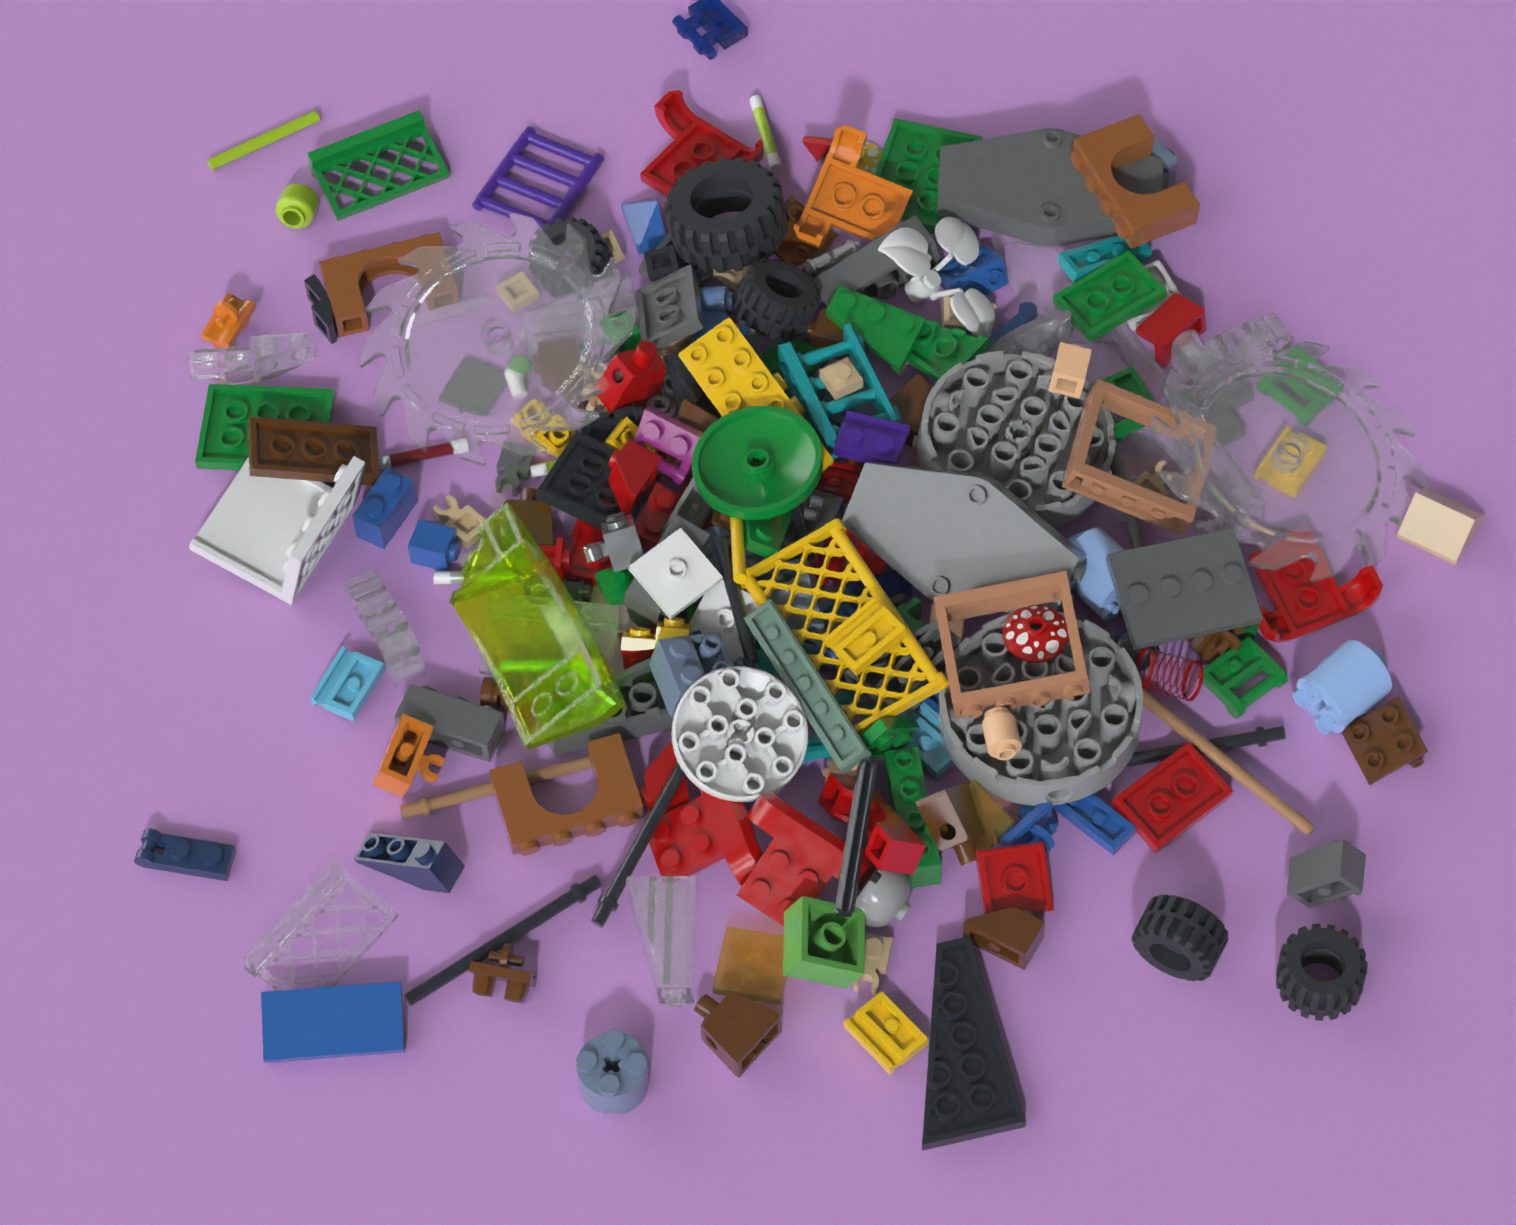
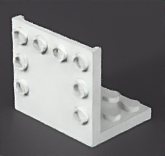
(277, 527)

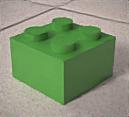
(822, 944)

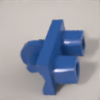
(1035, 826)

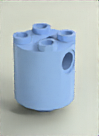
(1097, 586)
(1343, 686)

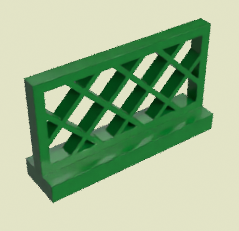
(374, 142)

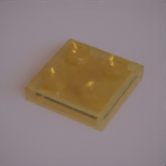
(751, 966)

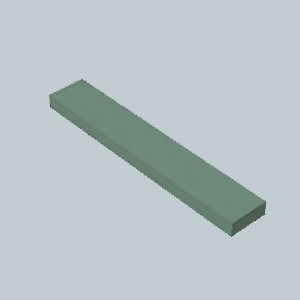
(808, 686)

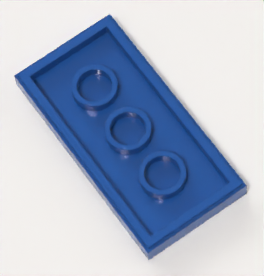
(332, 1022)

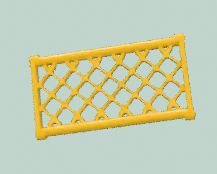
(837, 530)

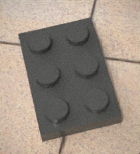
(670, 308)

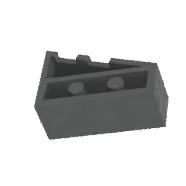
(931, 643)

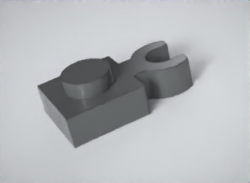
(511, 468)

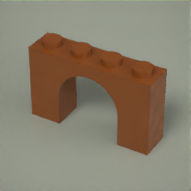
(1135, 216)
(350, 274)
(533, 827)

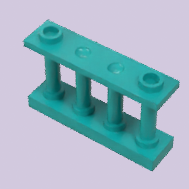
(806, 388)

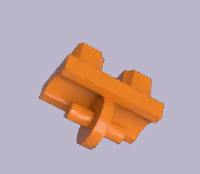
(228, 321)

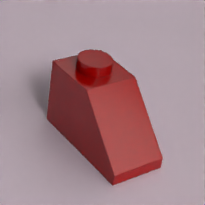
(632, 474)
(657, 776)

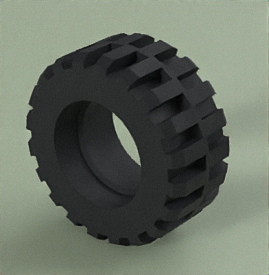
(732, 240)

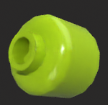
(297, 206)

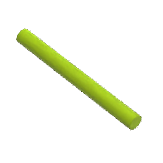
(263, 140)

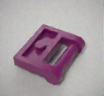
(670, 437)

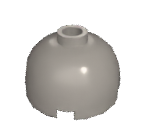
(884, 898)

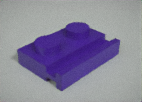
(870, 439)

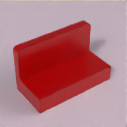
(1168, 322)

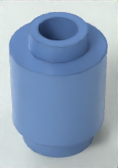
(717, 299)

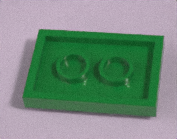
(1110, 296)

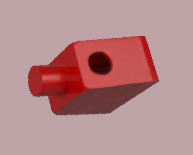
(642, 377)

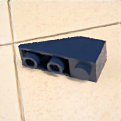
(412, 860)

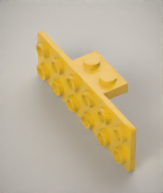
(736, 375)

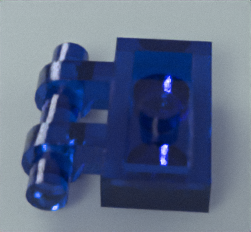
(718, 22)

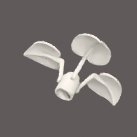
(910, 251)

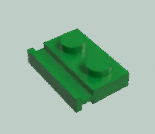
(888, 734)

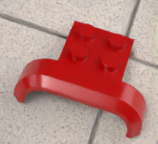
(693, 144)
(1309, 605)
(704, 834)
(796, 860)

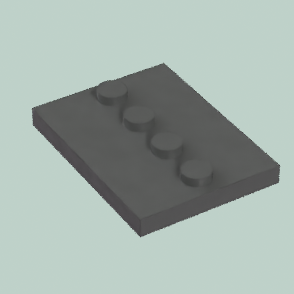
(1183, 588)

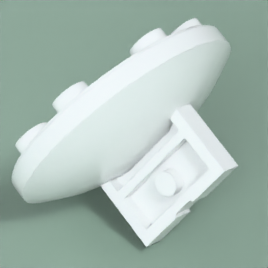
(739, 733)

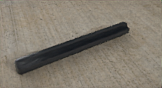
(856, 838)

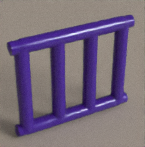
(514, 157)

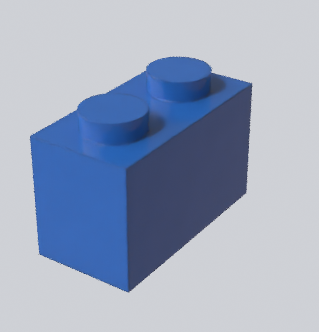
(385, 508)

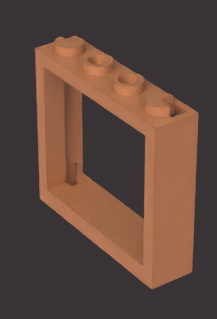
(1113, 489)
(1003, 598)

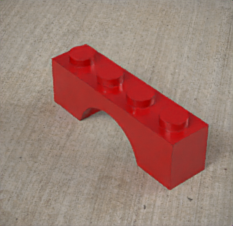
(891, 842)

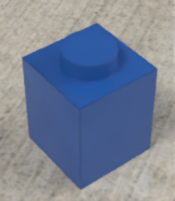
(434, 545)

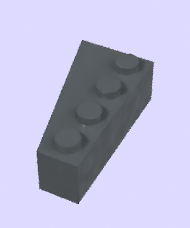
(871, 270)
(641, 716)

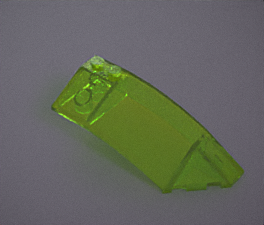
(533, 635)

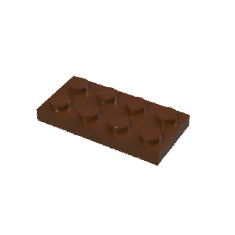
(310, 449)

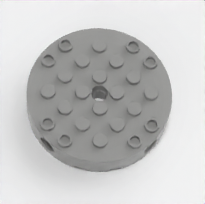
(1006, 425)
(1067, 744)

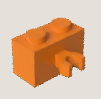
(406, 756)

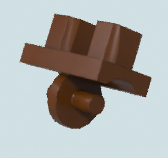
(1213, 645)
(517, 980)

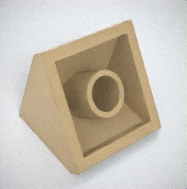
(1439, 525)

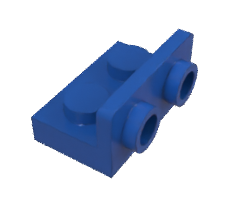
(983, 274)

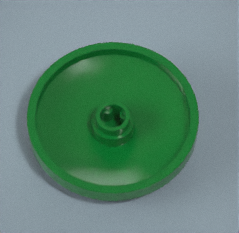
(757, 462)

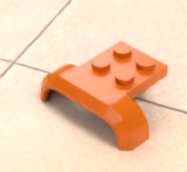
(849, 196)

